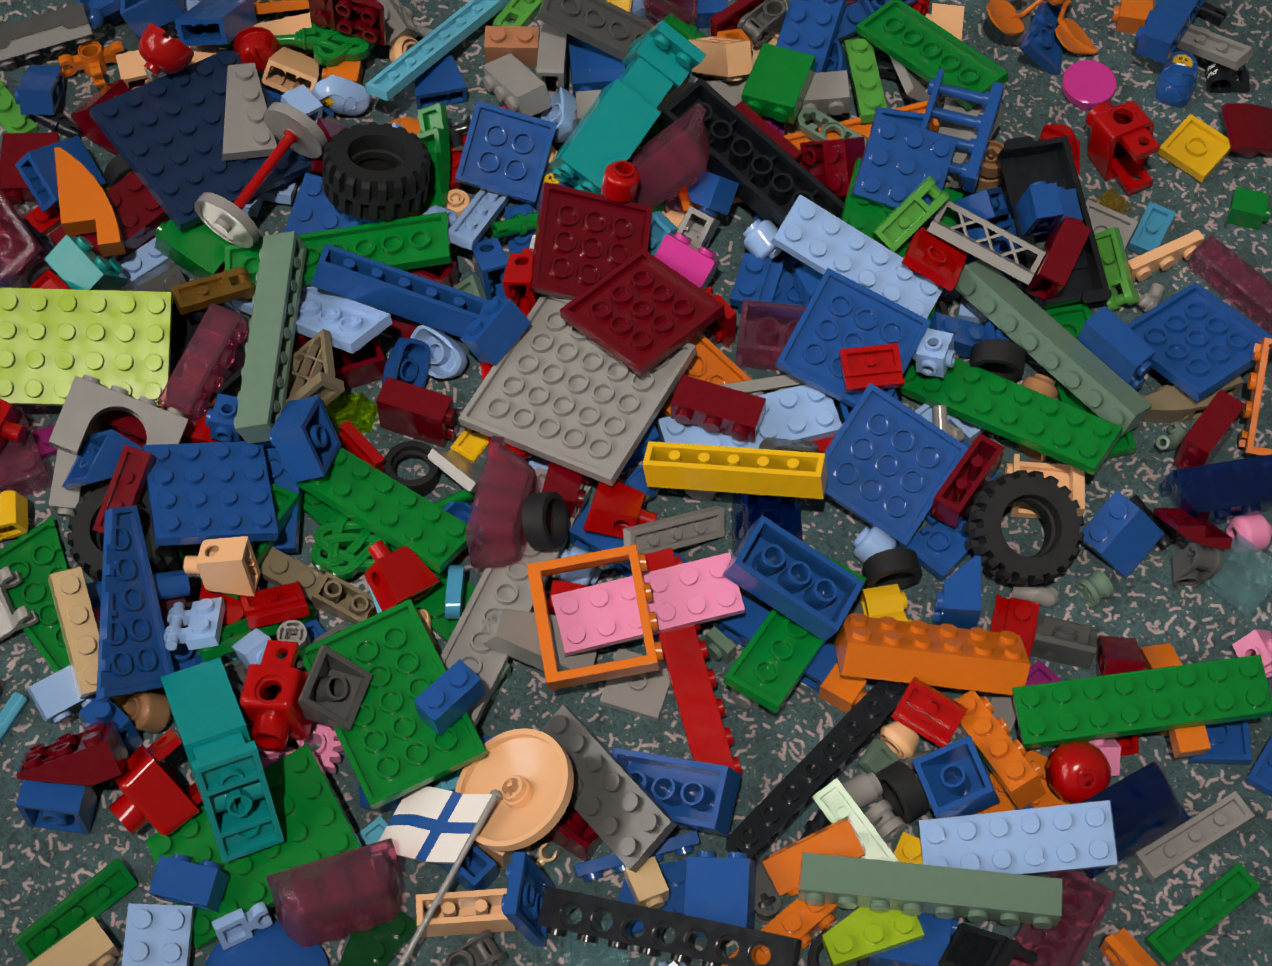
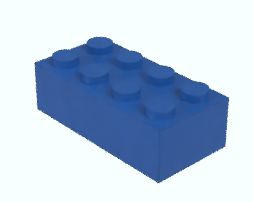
(793, 578)
(689, 791)

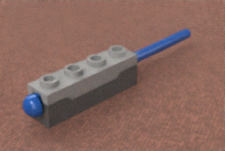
(48, 30)

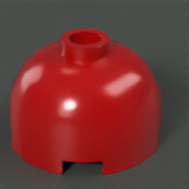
(163, 52)
(1078, 771)

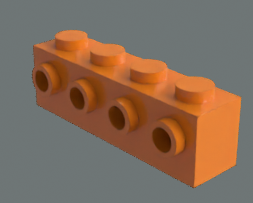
(999, 752)
(798, 922)

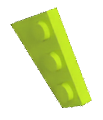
(869, 934)

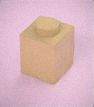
(648, 885)

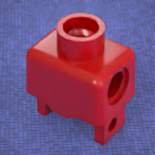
(1128, 130)
(277, 718)
(153, 790)

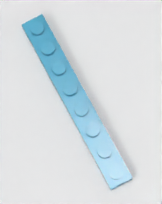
(432, 47)

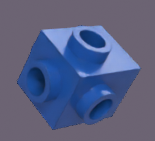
(222, 419)

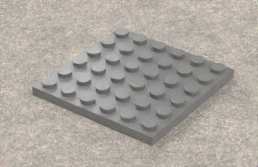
(571, 397)

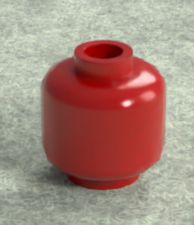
(620, 181)

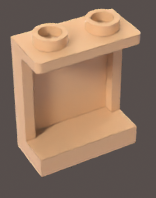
(1066, 474)

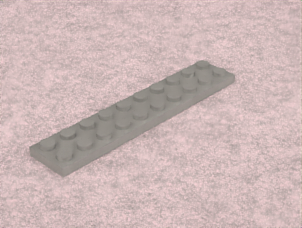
(496, 590)

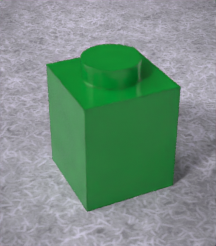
(1248, 208)

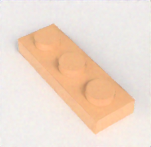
(1164, 256)

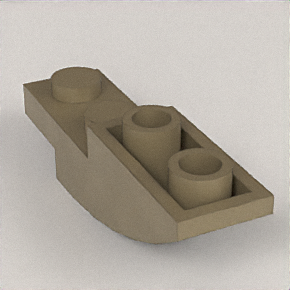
(1174, 405)
(320, 590)

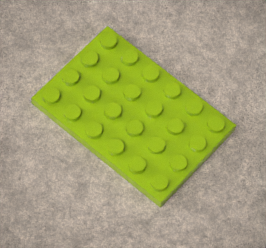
(75, 332)

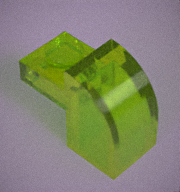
(352, 407)

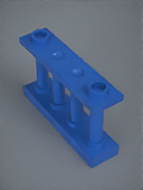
(982, 123)

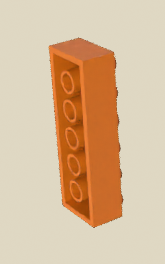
(931, 653)

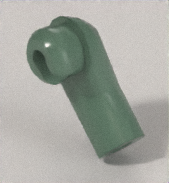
(1176, 436)

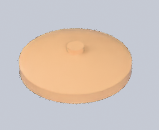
(534, 786)

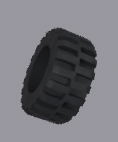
(376, 171)
(1059, 521)
(88, 544)

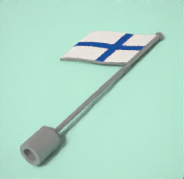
(437, 828)

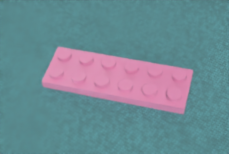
(680, 594)

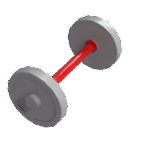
(295, 132)

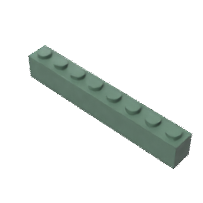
(270, 336)
(1052, 345)
(930, 890)

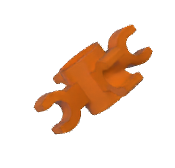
(91, 60)

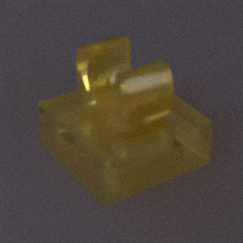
(1114, 201)

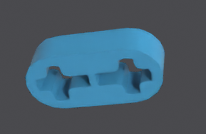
(454, 591)

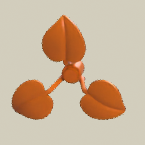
(1067, 32)

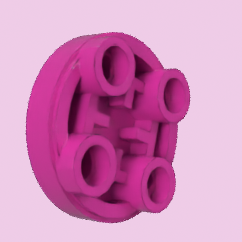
(1088, 84)

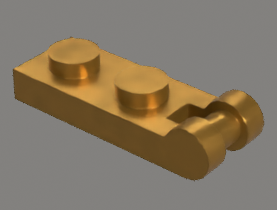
(213, 289)

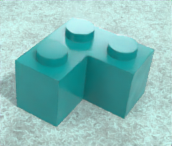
(83, 268)

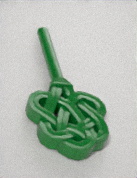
(328, 45)
(357, 539)

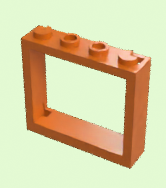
(1252, 407)
(561, 679)

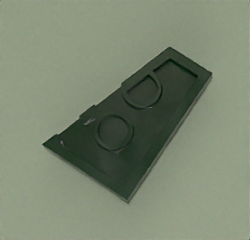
(379, 944)

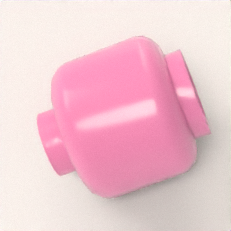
(1253, 528)

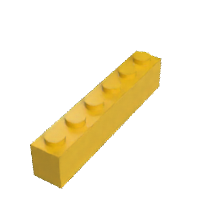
(735, 470)

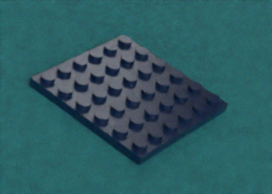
(175, 139)

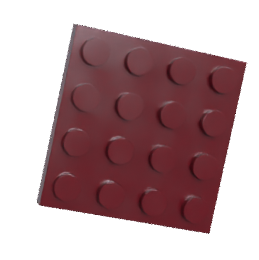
(583, 239)
(642, 311)

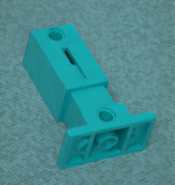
(625, 107)
(223, 760)

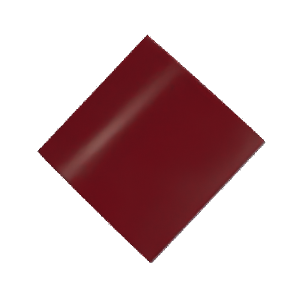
(1248, 128)
(1193, 529)

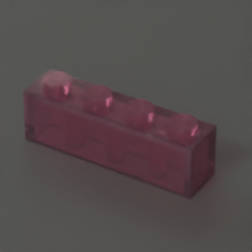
(1234, 280)
(204, 362)

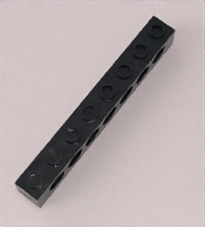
(816, 771)
(559, 903)

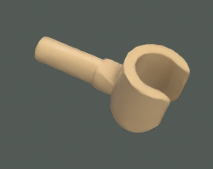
(543, 856)

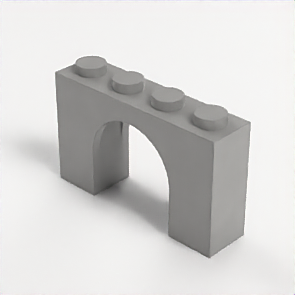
(89, 400)

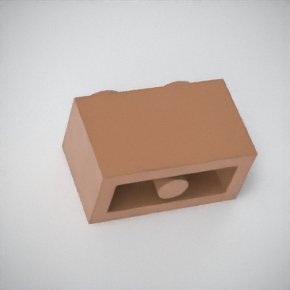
(517, 40)

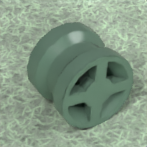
(1095, 588)

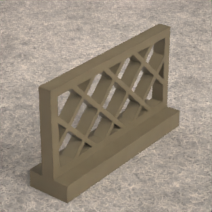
(318, 382)

